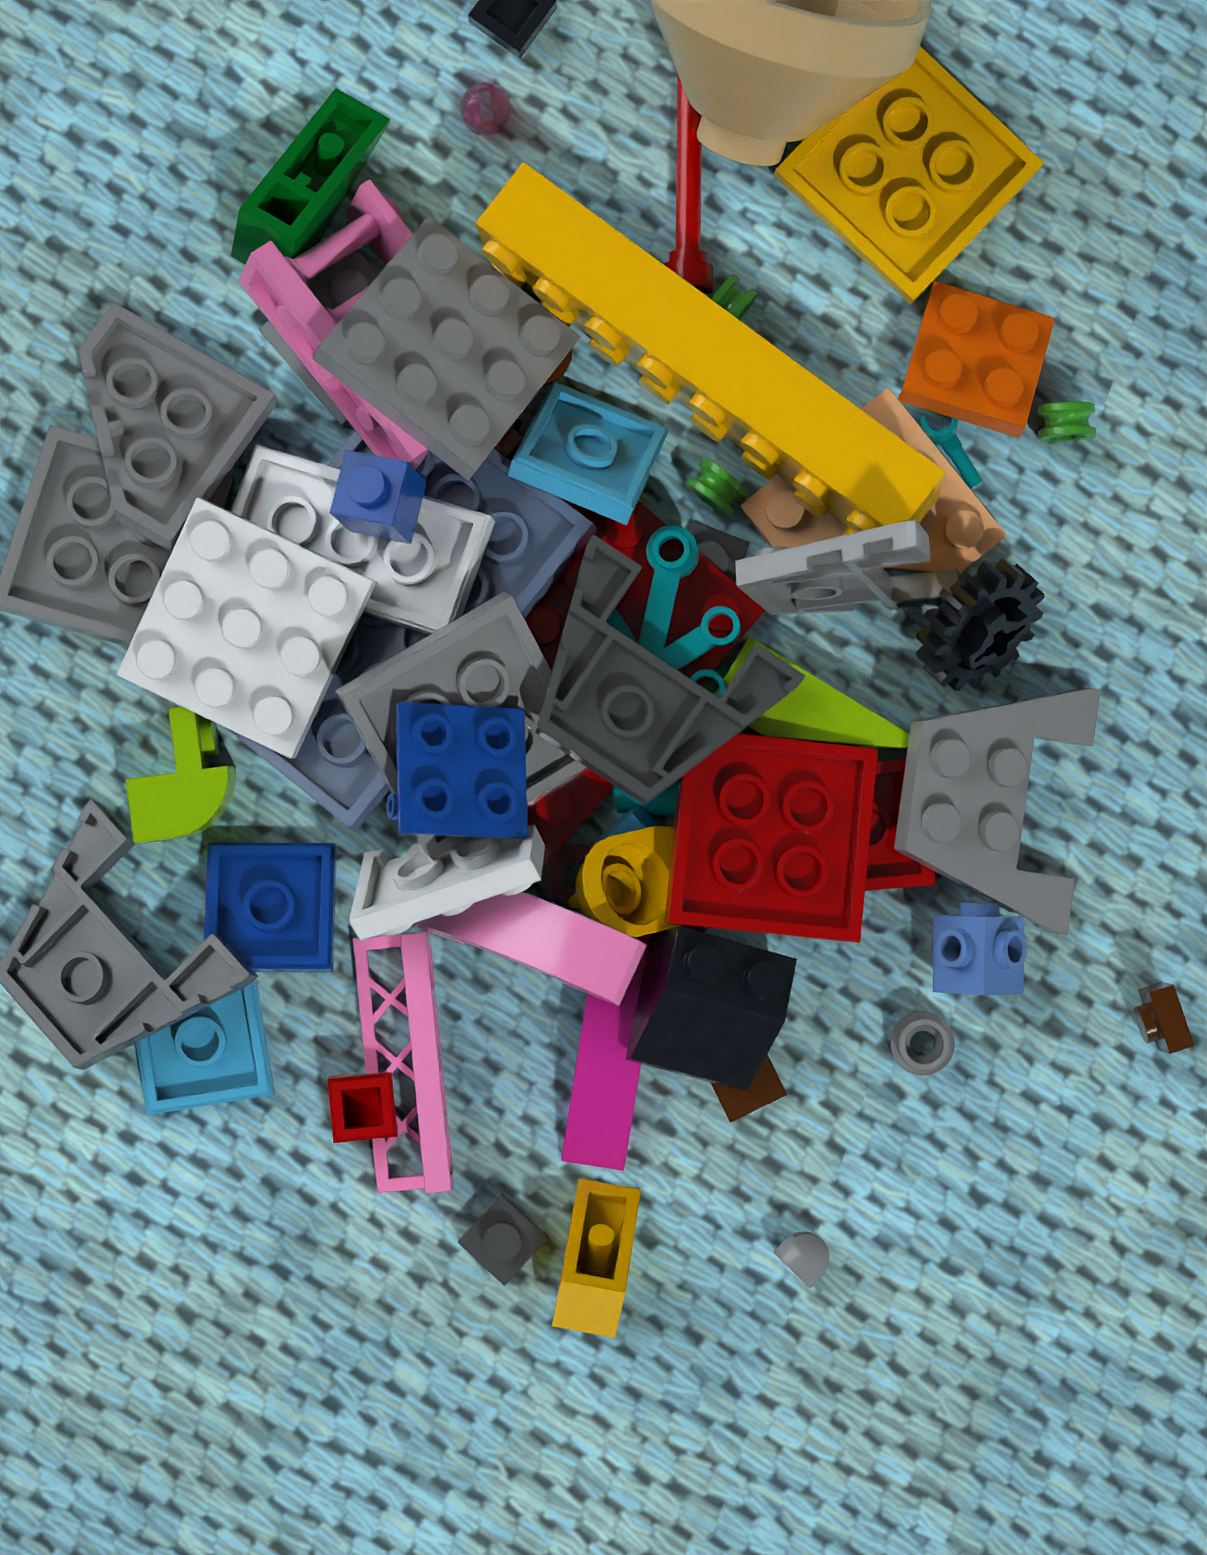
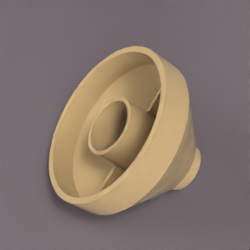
(784, 66)

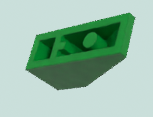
(309, 179)

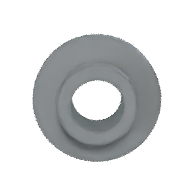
(939, 1054)

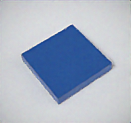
(274, 903)

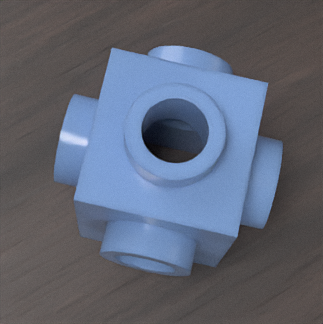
(978, 951)

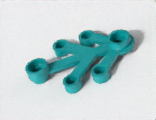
(661, 606)

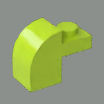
(191, 798)

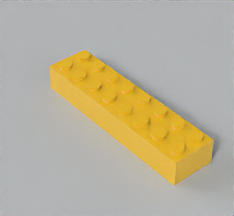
(704, 359)

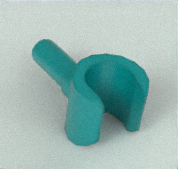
(953, 447)

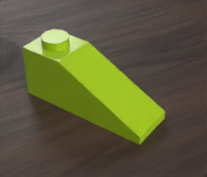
(820, 714)

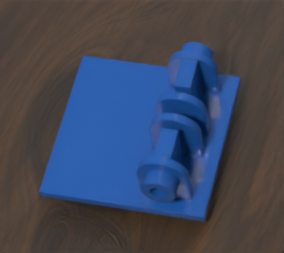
(460, 771)

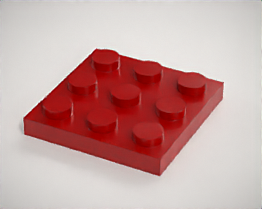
(774, 839)

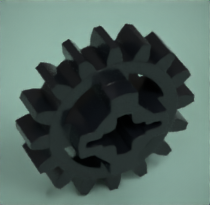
(979, 624)

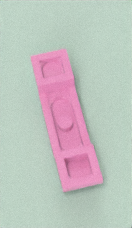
(546, 940)

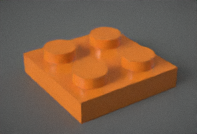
(976, 359)

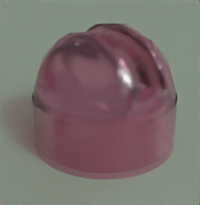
(471, 109)

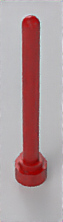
(688, 258)

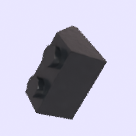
(709, 1006)

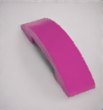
(604, 1081)

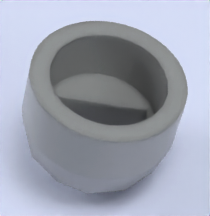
(805, 1256)

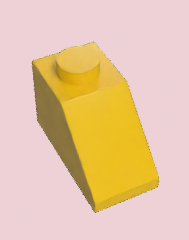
(597, 1258)

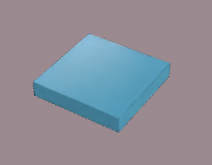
(588, 452)
(208, 1056)

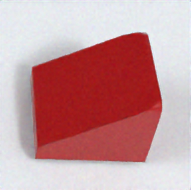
(362, 1106)

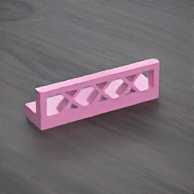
(426, 1059)

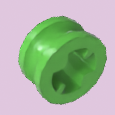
(733, 298)
(1066, 421)
(716, 488)

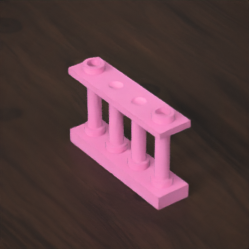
(282, 295)

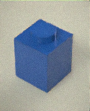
(378, 496)

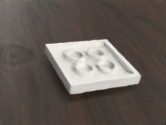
(246, 628)

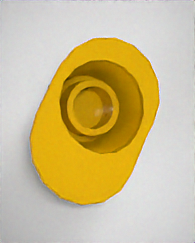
(627, 881)

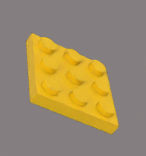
(910, 174)

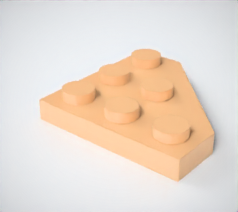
(956, 523)

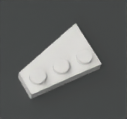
(414, 888)

